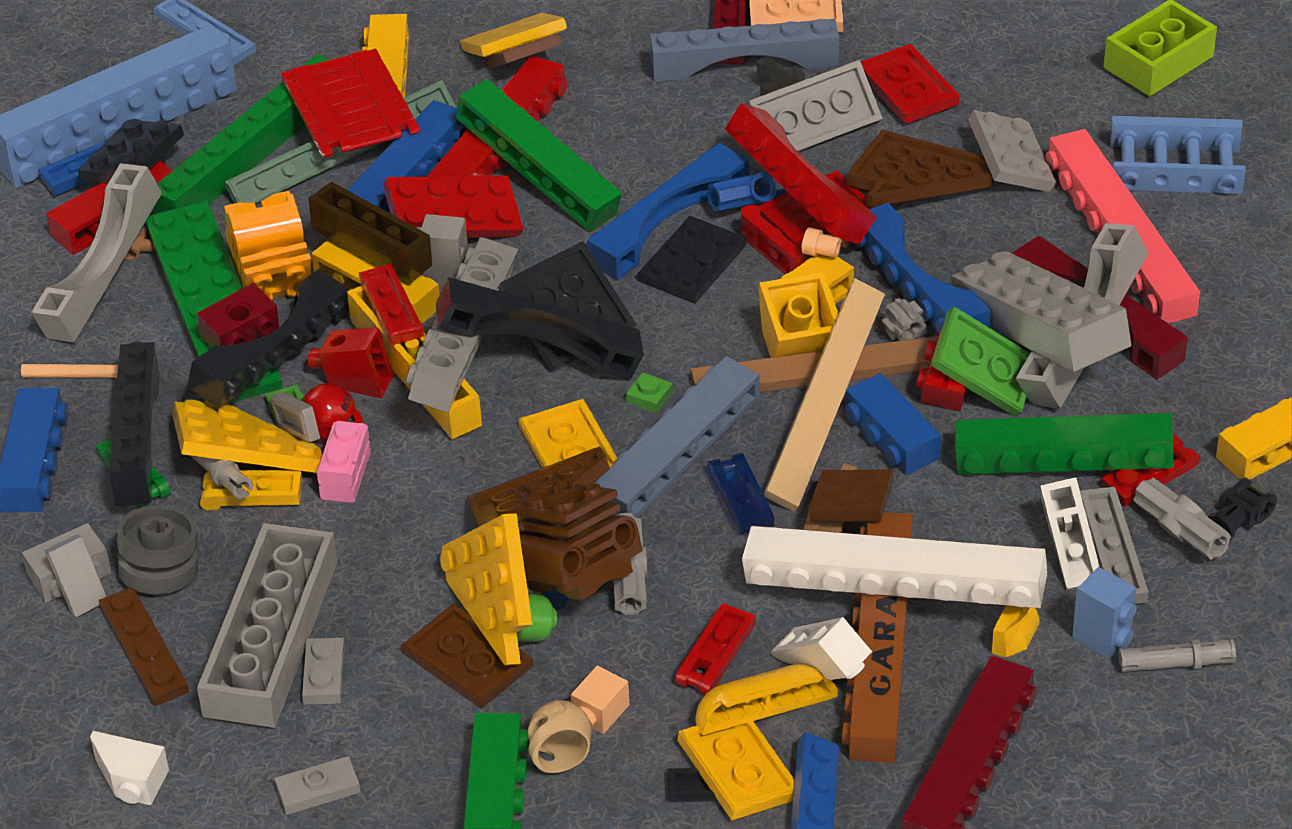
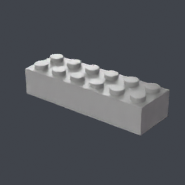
(1046, 311)
(267, 625)

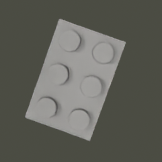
(1011, 150)

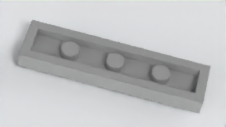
(1112, 538)

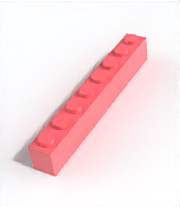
(1105, 199)

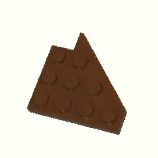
(910, 169)
(502, 498)

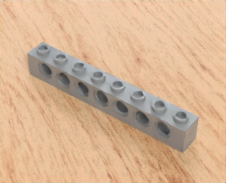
(448, 355)

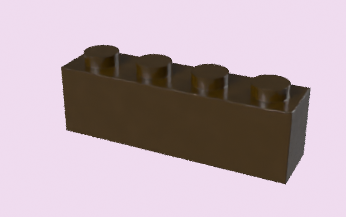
(370, 231)

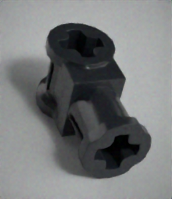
(1244, 507)

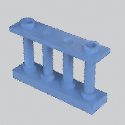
(1178, 134)

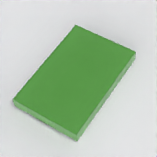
(981, 360)

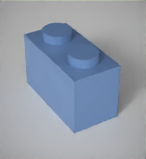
(1104, 613)

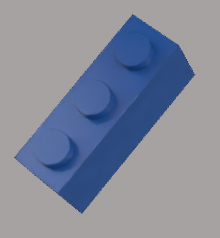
(892, 424)

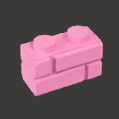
(344, 461)

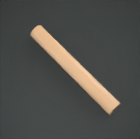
(69, 371)

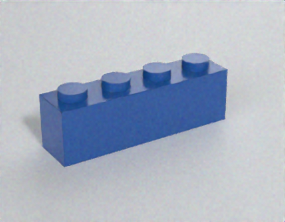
(31, 449)

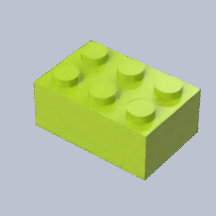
(1160, 47)

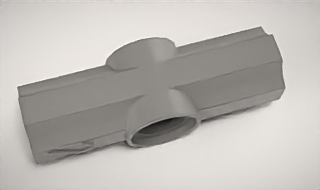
(1182, 518)
(631, 590)

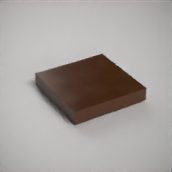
(523, 50)
(851, 495)

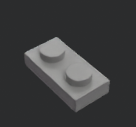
(323, 671)

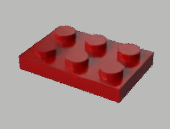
(909, 84)
(794, 219)

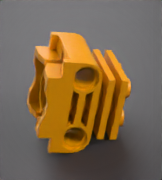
(268, 244)

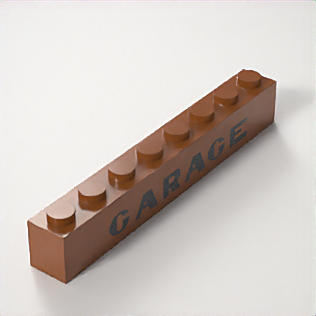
(878, 685)

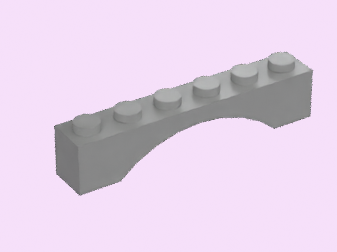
(127, 204)
(1111, 270)

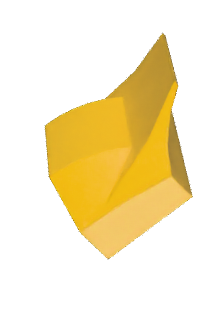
(1014, 630)

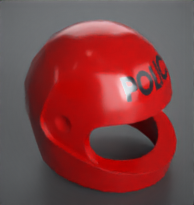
(330, 405)

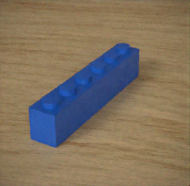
(412, 154)

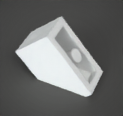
(130, 766)

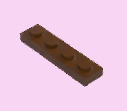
(144, 646)

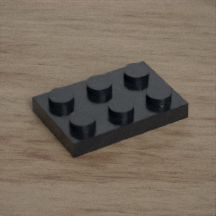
(132, 144)
(692, 259)

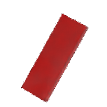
(391, 304)

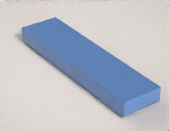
(189, 18)

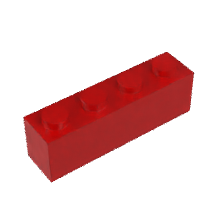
(78, 219)

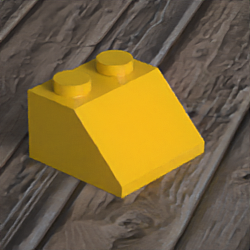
(796, 314)

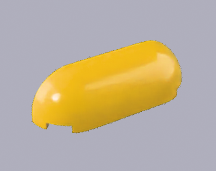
(762, 697)

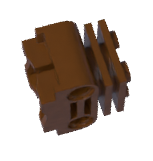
(575, 539)

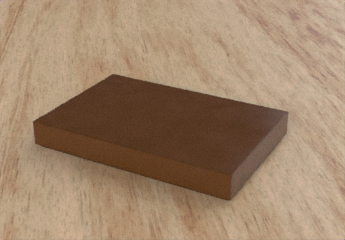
(462, 657)

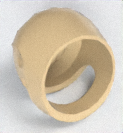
(562, 732)

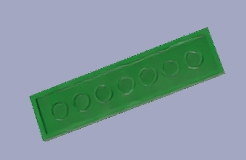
(199, 272)

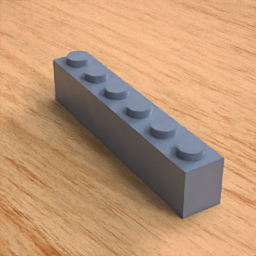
(681, 435)

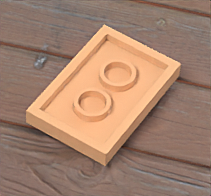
(795, 10)

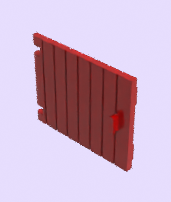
(349, 102)

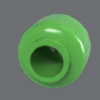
(543, 620)

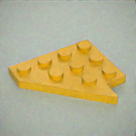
(240, 437)
(491, 583)

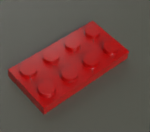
(482, 200)

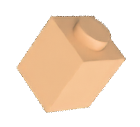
(602, 698)

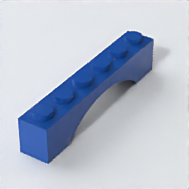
(620, 243)
(886, 249)

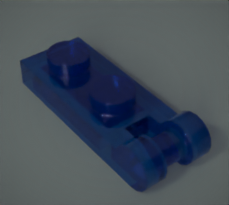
(741, 493)

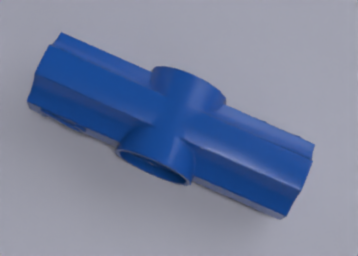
(741, 192)

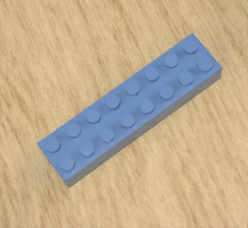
(90, 111)

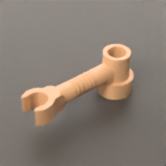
(818, 243)

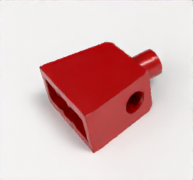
(354, 361)

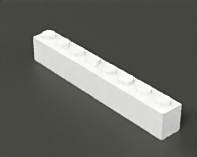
(895, 566)

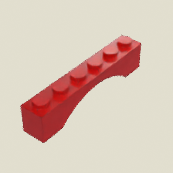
(827, 202)

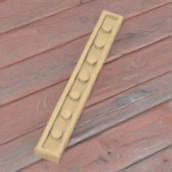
(823, 395)

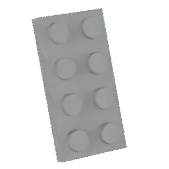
(822, 106)

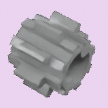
(903, 320)

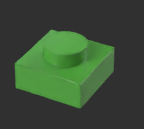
(649, 392)

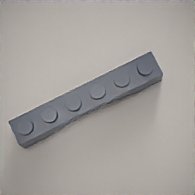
(686, 52)

